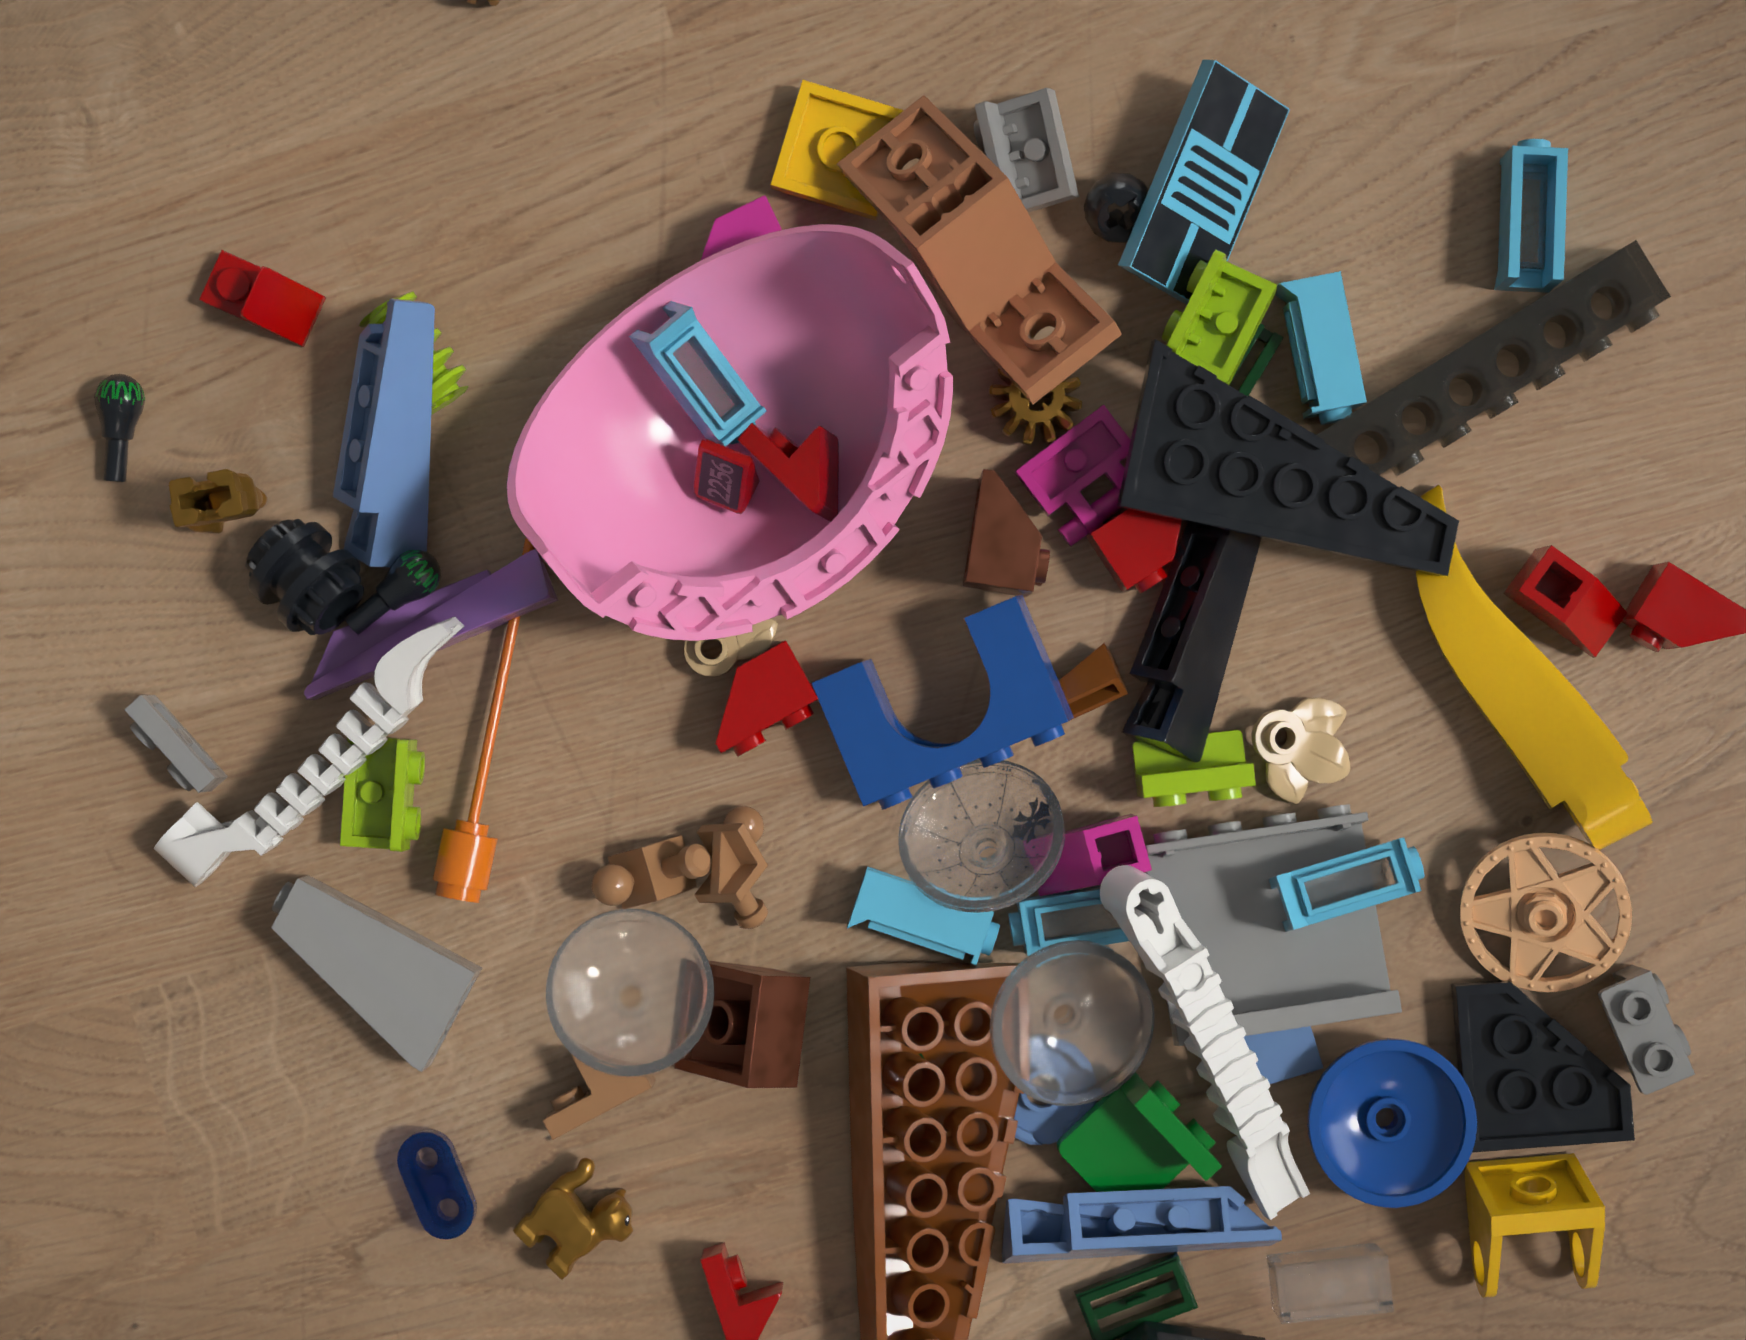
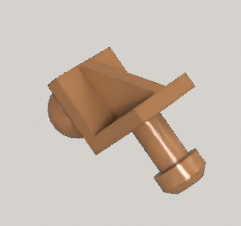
(735, 865)
(650, 873)

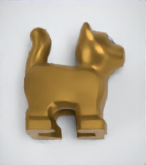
(210, 503)
(570, 1224)

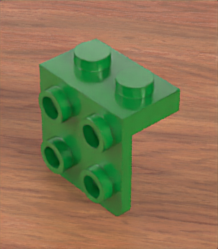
(1136, 1141)

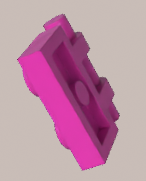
(1073, 464)

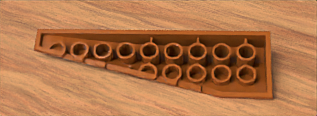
(925, 1143)

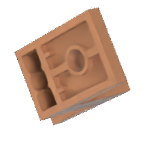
(979, 248)

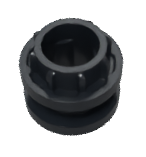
(297, 570)

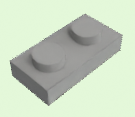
(159, 728)

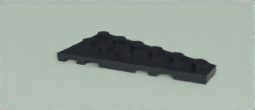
(1246, 469)

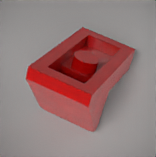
(262, 298)
(805, 470)
(740, 1315)

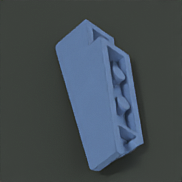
(389, 436)
(1131, 1224)

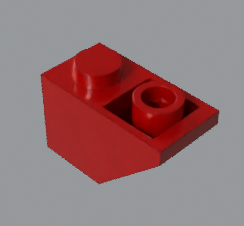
(1567, 599)
(763, 694)

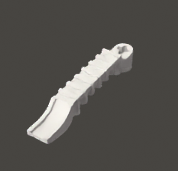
(201, 843)
(1246, 1107)

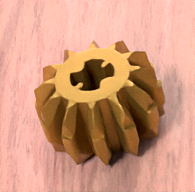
(1030, 419)

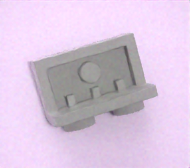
(1029, 147)
(1645, 1032)

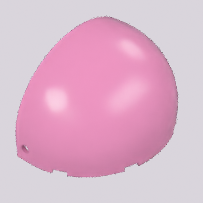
(823, 335)

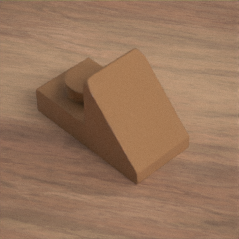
(605, 1093)

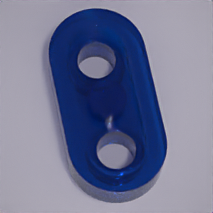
(432, 1184)

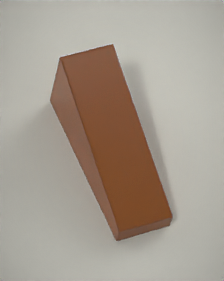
(1093, 682)

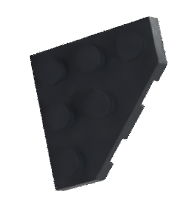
(1532, 1075)

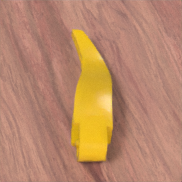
(1531, 705)

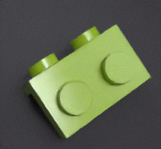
(1219, 316)
(1170, 777)
(380, 798)

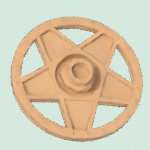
(1546, 912)

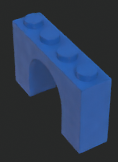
(890, 759)

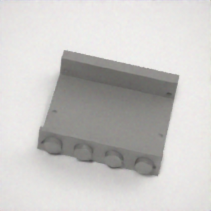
(1273, 975)

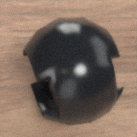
(1117, 189)

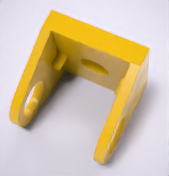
(1532, 1198)

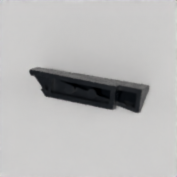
(1191, 640)

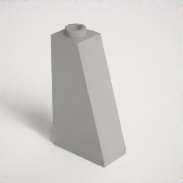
(379, 967)

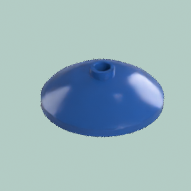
(1421, 1146)

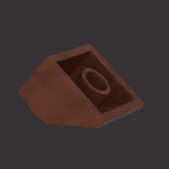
(1003, 543)
(752, 1028)

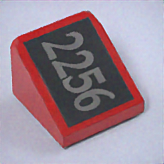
(724, 476)

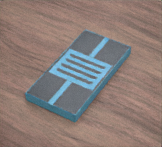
(1204, 179)

